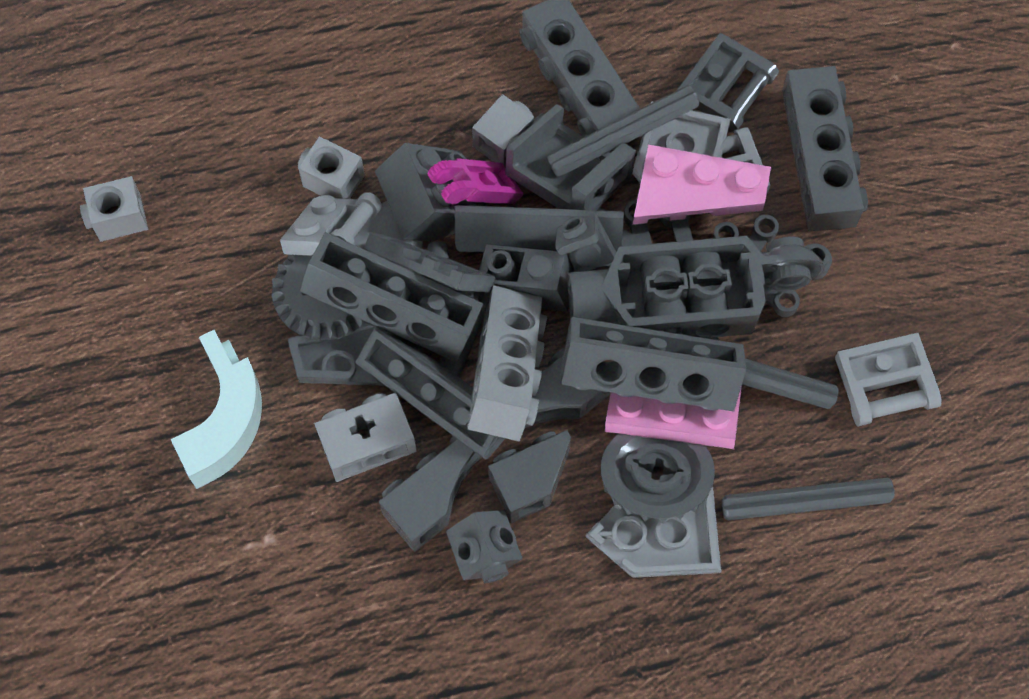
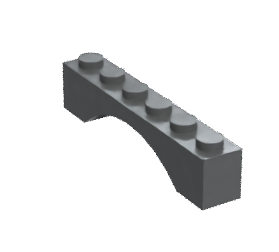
(425, 500)

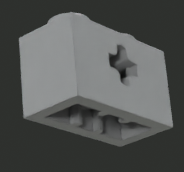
(388, 438)

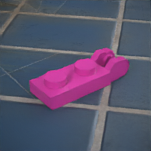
(475, 181)

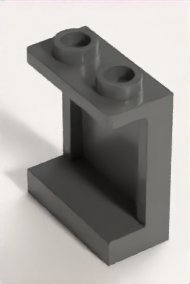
(579, 189)

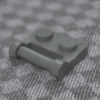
(719, 71)

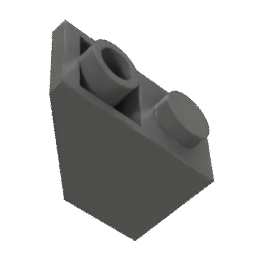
(530, 272)
(530, 477)

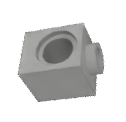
(499, 126)
(325, 154)
(126, 220)

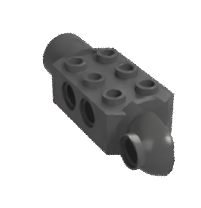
(692, 285)

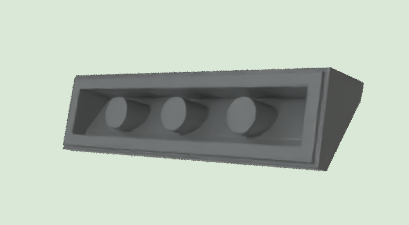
(522, 227)
(425, 386)

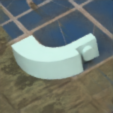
(231, 428)

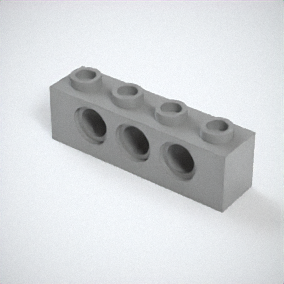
(507, 364)

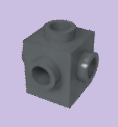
(484, 546)

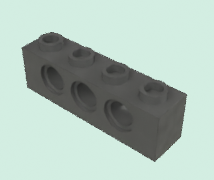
(560, 22)
(823, 205)
(390, 296)
(634, 349)

